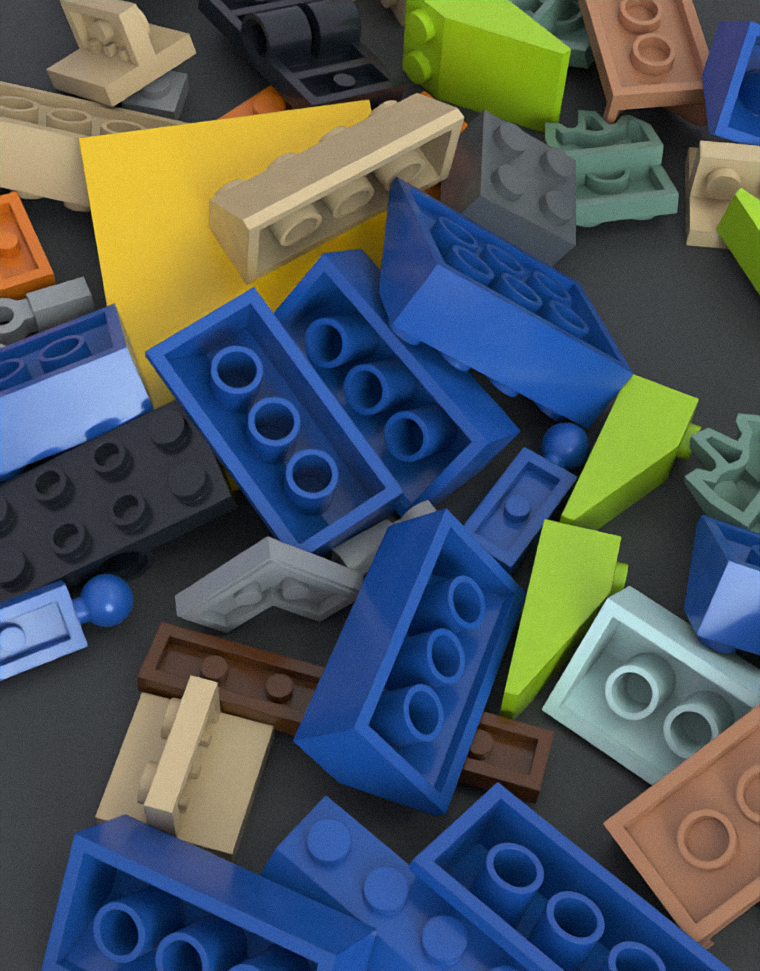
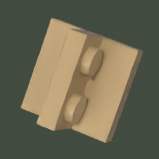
(115, 51)
(711, 180)
(189, 769)

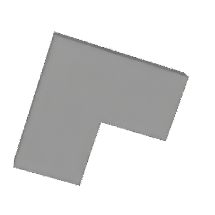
(267, 577)

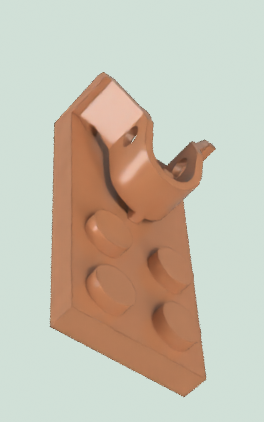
(648, 55)
(700, 832)

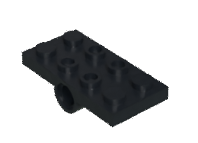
(306, 49)
(109, 503)

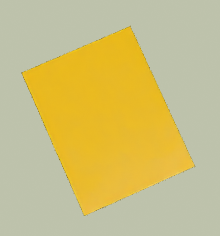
(153, 218)

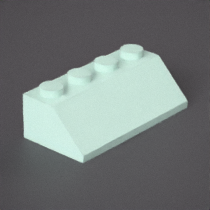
(650, 687)

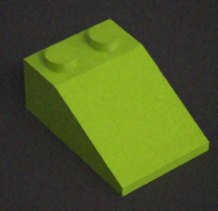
(486, 59)

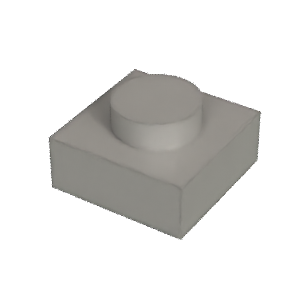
(161, 97)

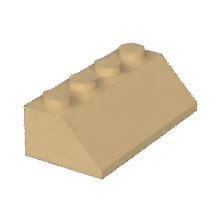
(42, 141)
(333, 184)

